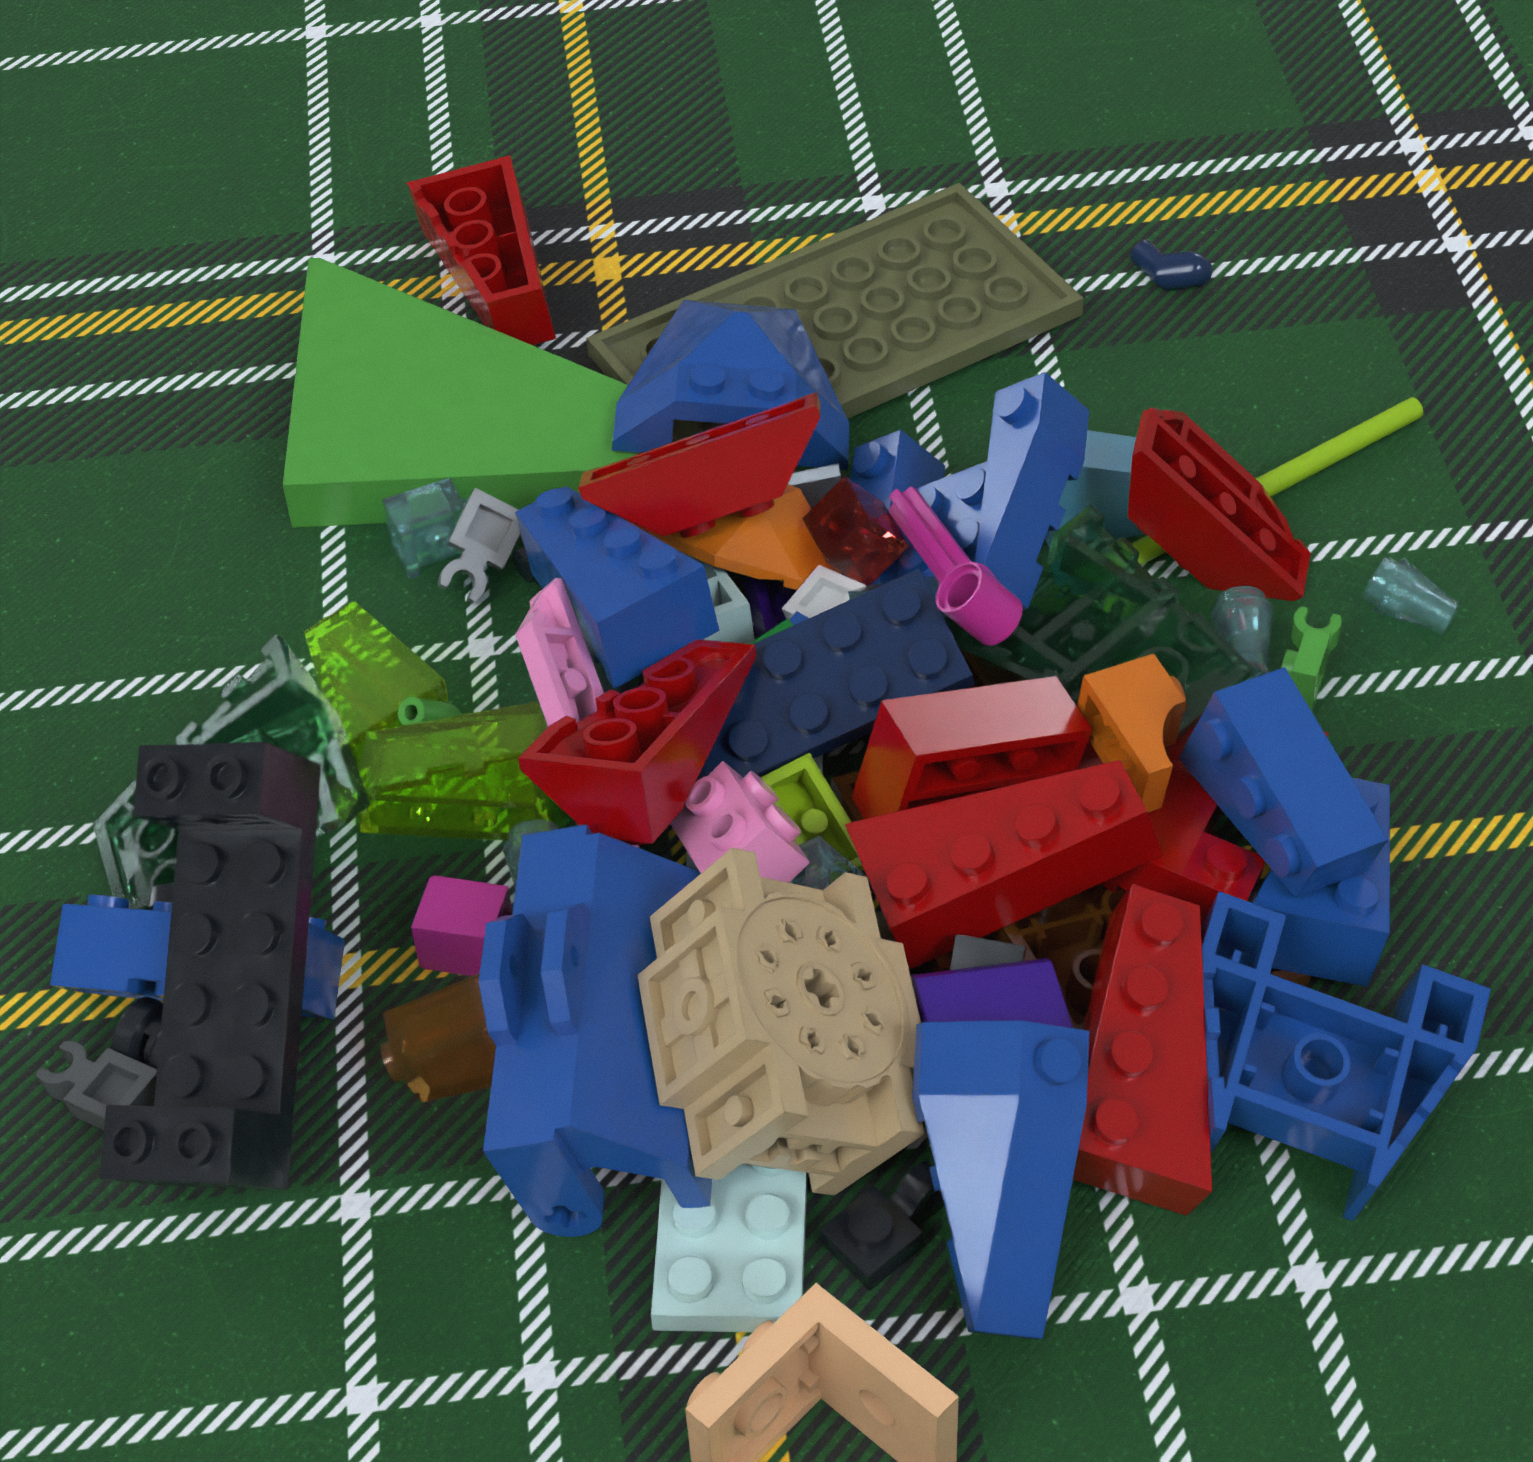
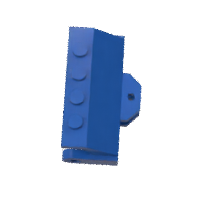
(572, 1032)

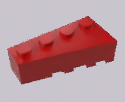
(486, 243)
(1000, 854)

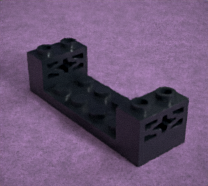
(230, 968)

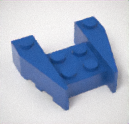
(998, 506)
(1320, 1066)

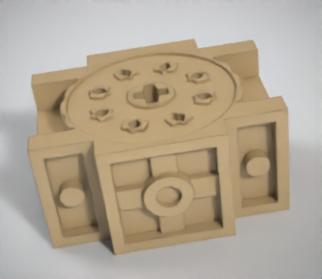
(781, 1025)

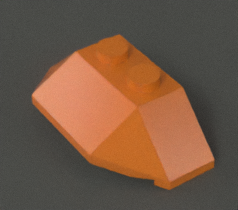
(759, 546)

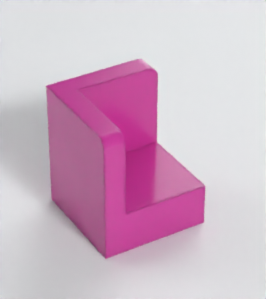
(453, 923)

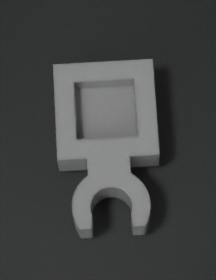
(484, 536)

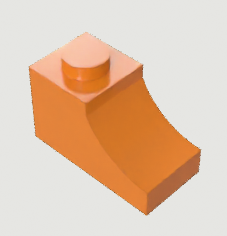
(1133, 717)

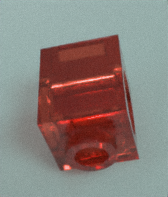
(855, 532)

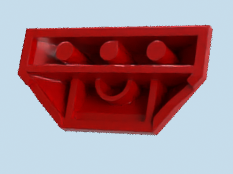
(708, 473)
(1210, 510)

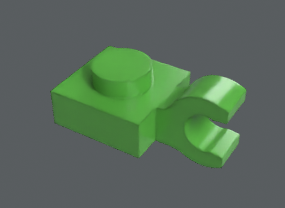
(1309, 662)

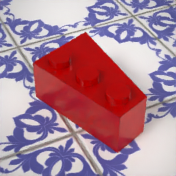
(968, 743)

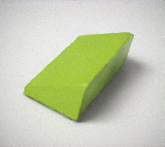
(812, 805)

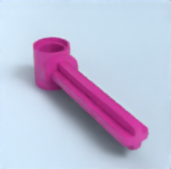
(966, 589)

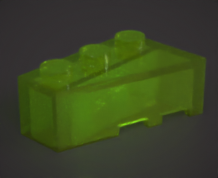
(454, 776)

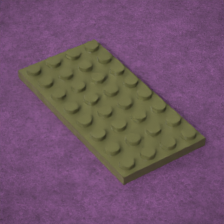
(885, 301)

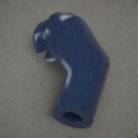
(1171, 270)

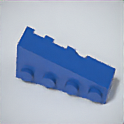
(625, 586)
(125, 954)

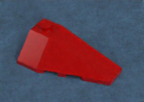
(642, 748)

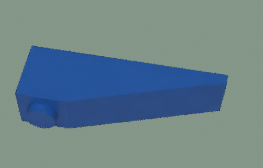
(1004, 1141)

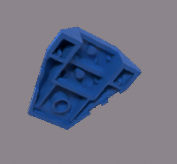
(724, 366)

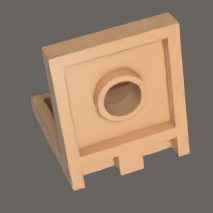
(827, 1355)

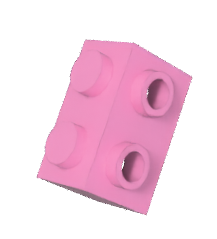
(743, 815)

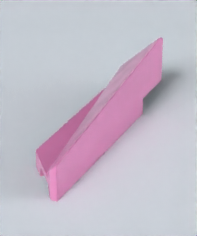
(558, 656)

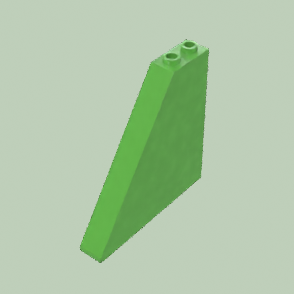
(421, 395)

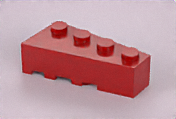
(1147, 1057)

